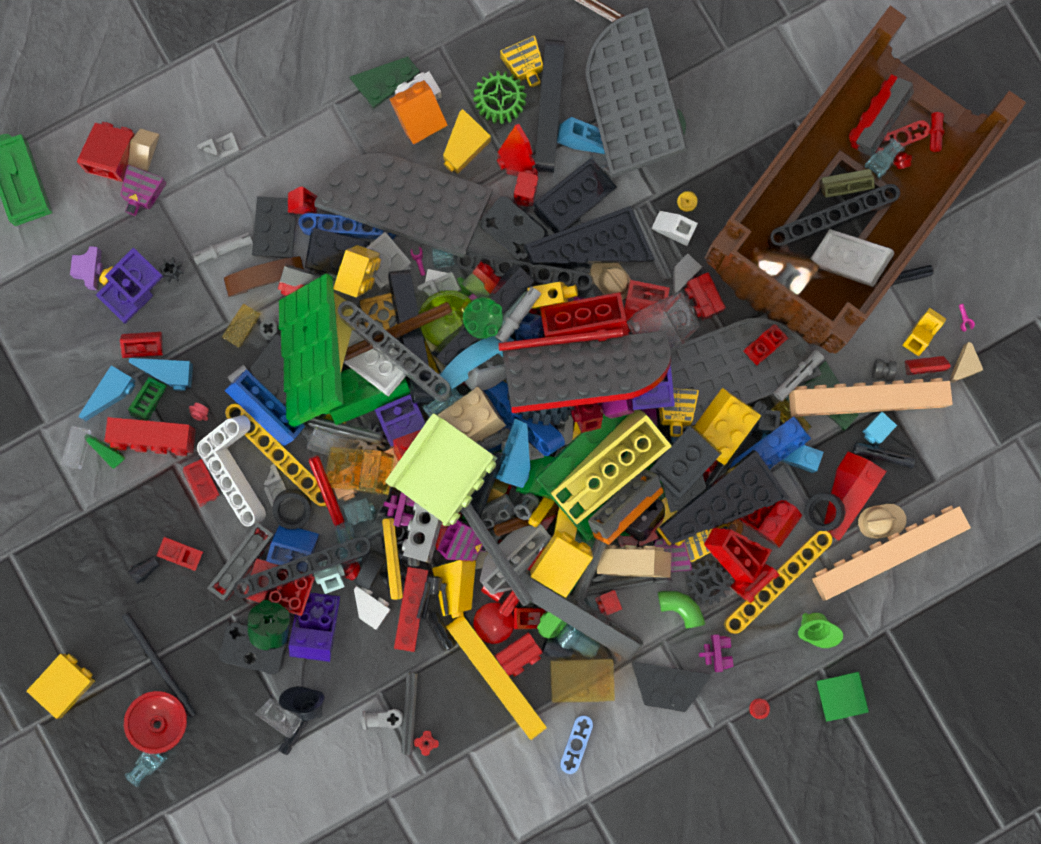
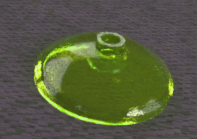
(439, 329)

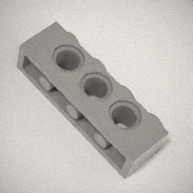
(431, 531)

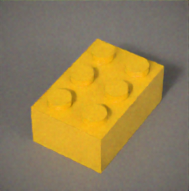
(357, 271)
(727, 423)

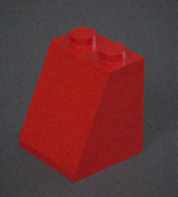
(106, 151)

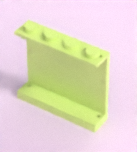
(442, 469)

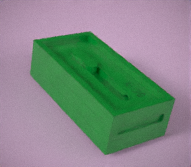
(20, 182)
(362, 397)

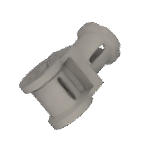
(381, 719)

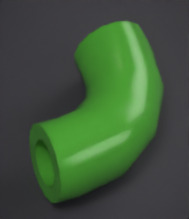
(682, 604)

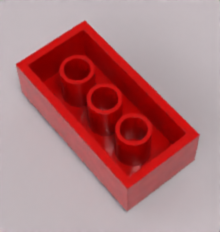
(585, 316)
(150, 435)

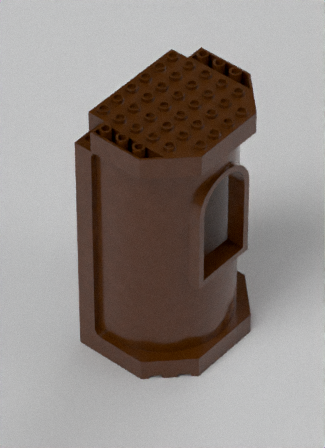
(830, 305)

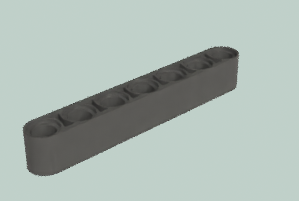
(390, 342)
(583, 618)

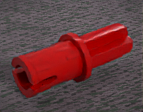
(936, 131)

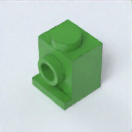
(550, 625)

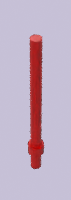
(600, 335)

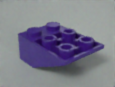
(315, 630)

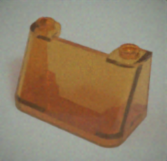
(774, 261)

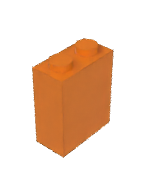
(418, 111)

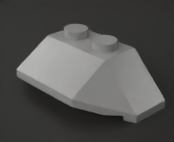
(520, 550)

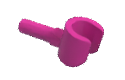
(418, 258)
(965, 319)

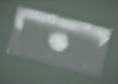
(321, 440)
(75, 448)
(279, 718)

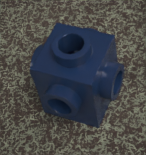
(530, 328)

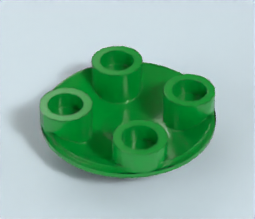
(483, 317)

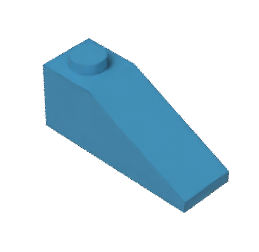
(580, 136)
(171, 372)
(110, 390)
(803, 458)
(516, 462)

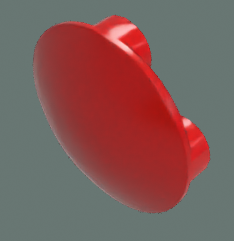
(492, 625)

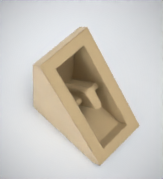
(142, 149)
(967, 364)

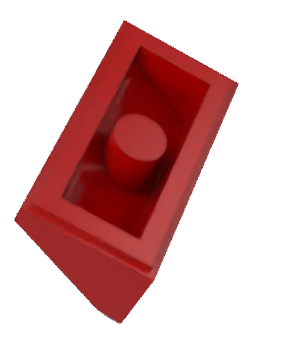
(141, 344)
(926, 365)

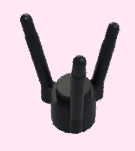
(432, 586)

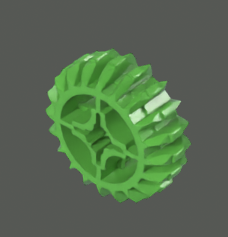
(492, 97)

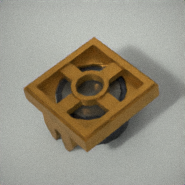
(381, 310)

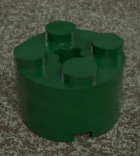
(268, 625)

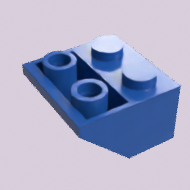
(292, 545)

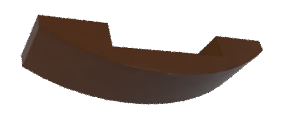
(258, 275)

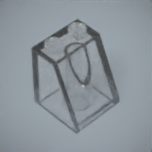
(667, 315)

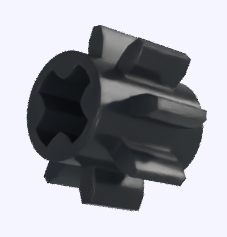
(165, 271)

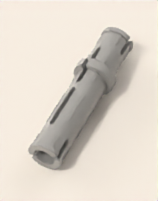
(222, 248)
(512, 323)
(789, 385)

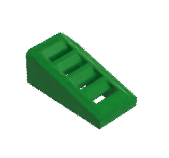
(152, 402)
(109, 454)

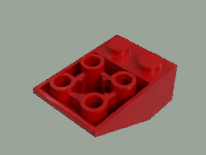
(641, 296)
(773, 522)
(290, 596)

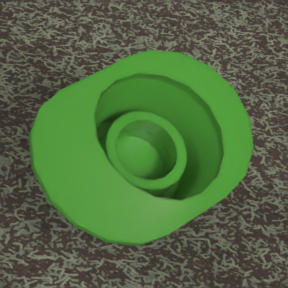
(819, 631)

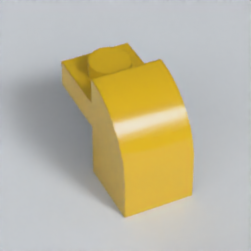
(923, 331)

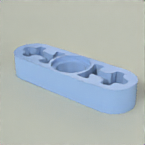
(565, 757)

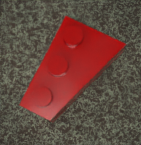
(737, 554)

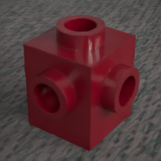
(588, 416)

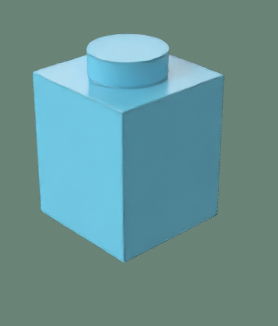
(878, 429)

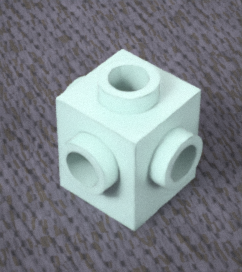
(331, 578)

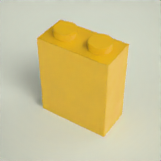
(561, 563)
(61, 685)

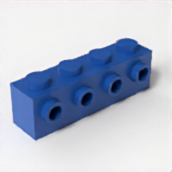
(263, 407)
(779, 443)

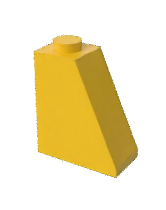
(464, 143)
(459, 588)

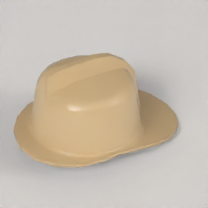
(610, 278)
(882, 521)

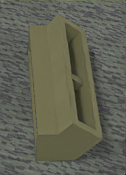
(847, 183)

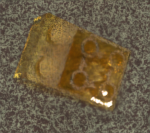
(359, 470)
(582, 680)

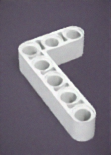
(226, 471)

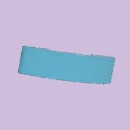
(470, 358)

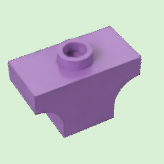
(87, 267)

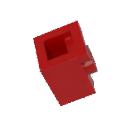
(608, 603)

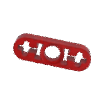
(913, 127)

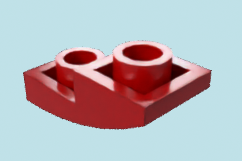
(765, 344)

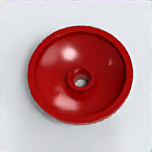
(148, 710)

